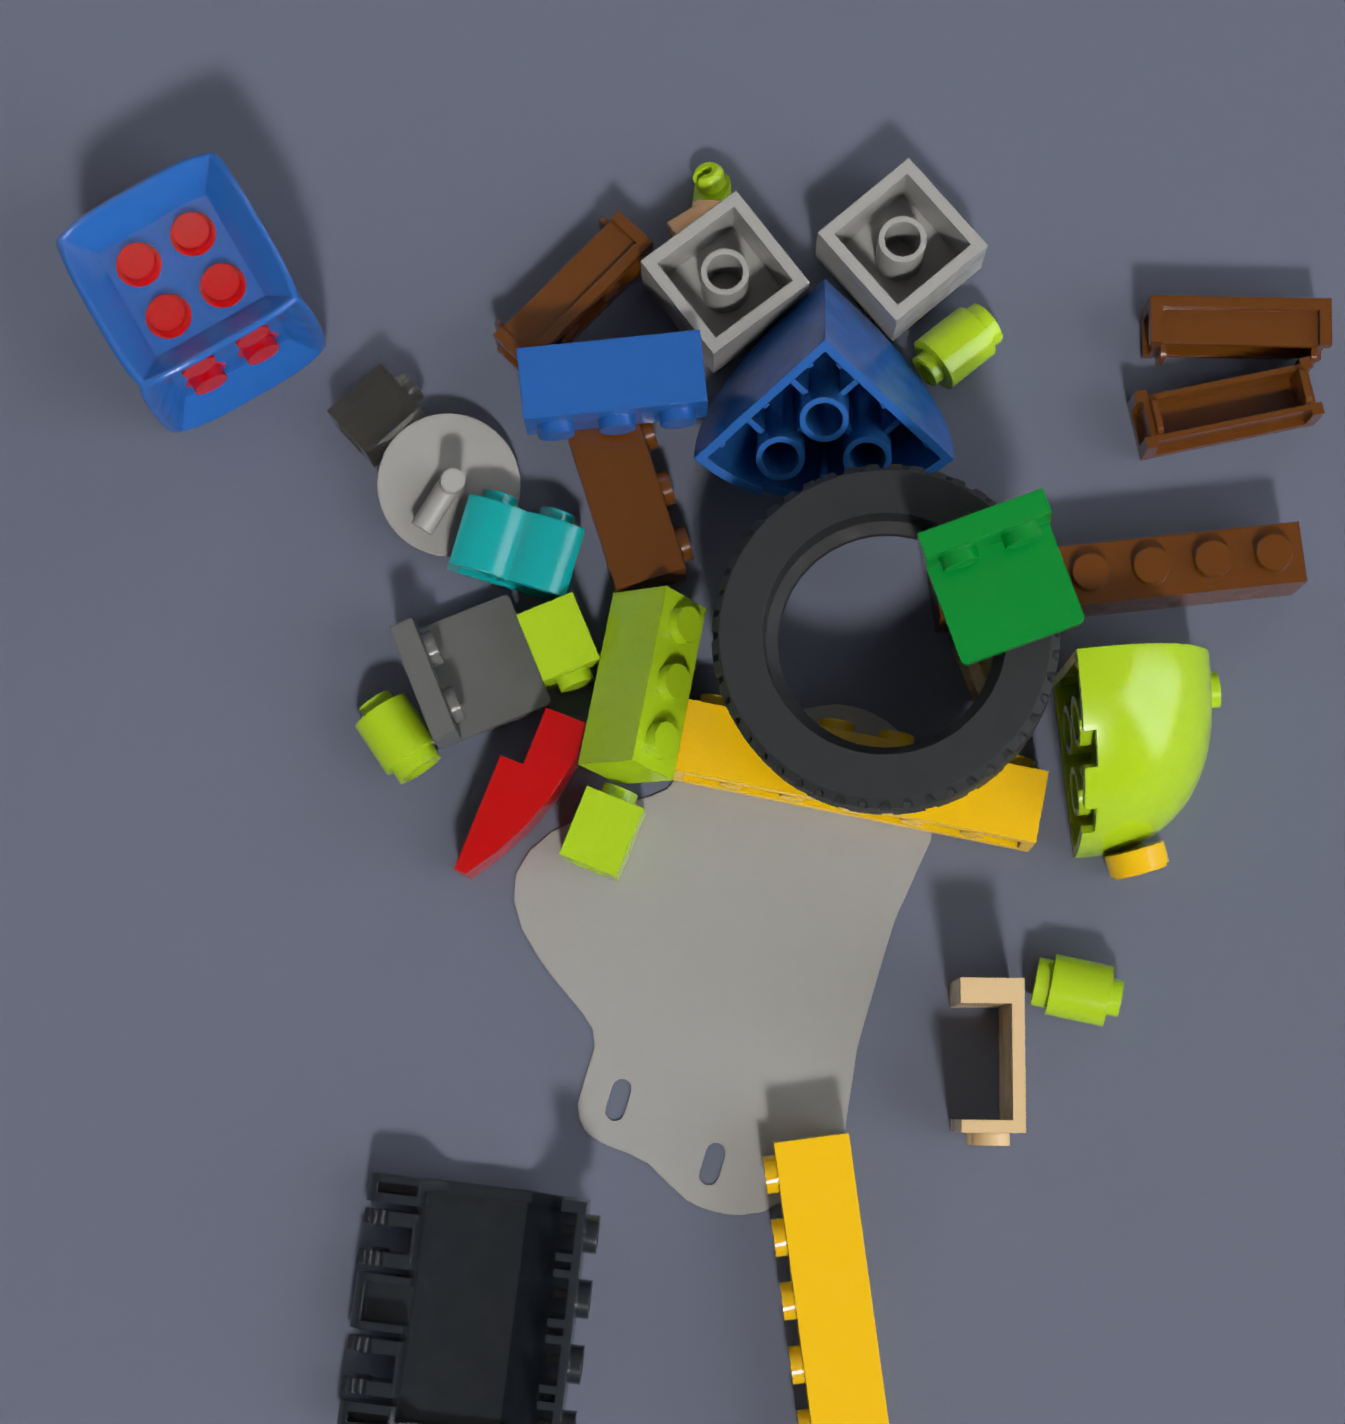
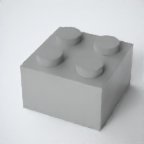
(900, 249)
(724, 280)

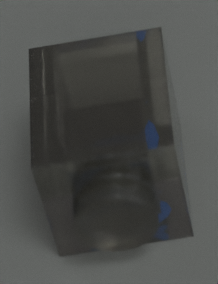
(377, 411)

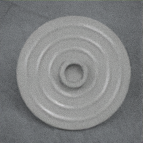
(434, 470)

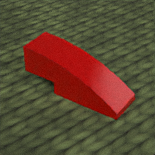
(522, 792)

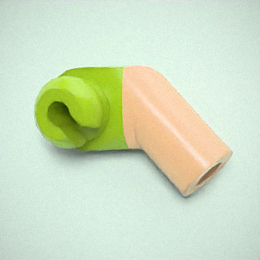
(710, 189)

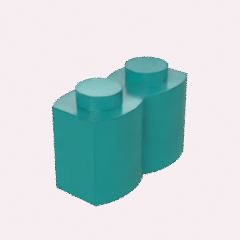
(516, 546)

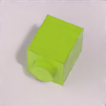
(560, 643)
(604, 830)

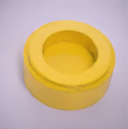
(1137, 860)

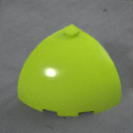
(1132, 739)

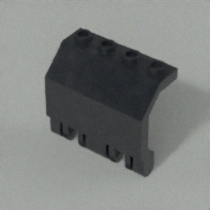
(482, 1305)

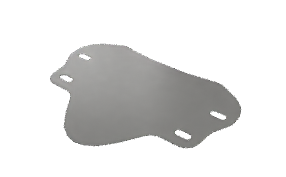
(723, 972)

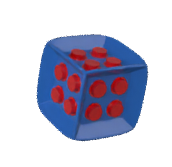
(190, 292)

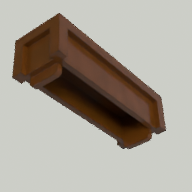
(578, 290)
(1235, 327)
(1224, 410)

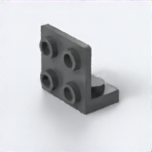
(471, 671)

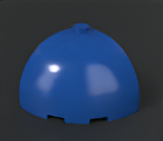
(820, 400)

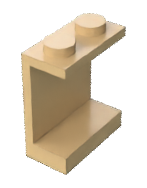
(1009, 997)

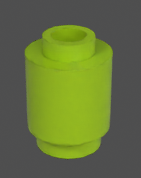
(956, 346)
(397, 736)
(1077, 989)

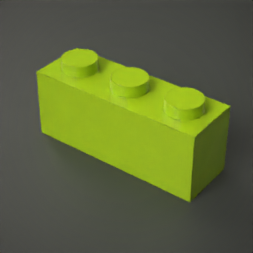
(642, 686)

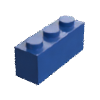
(612, 384)

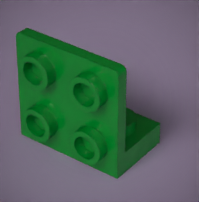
(1000, 577)

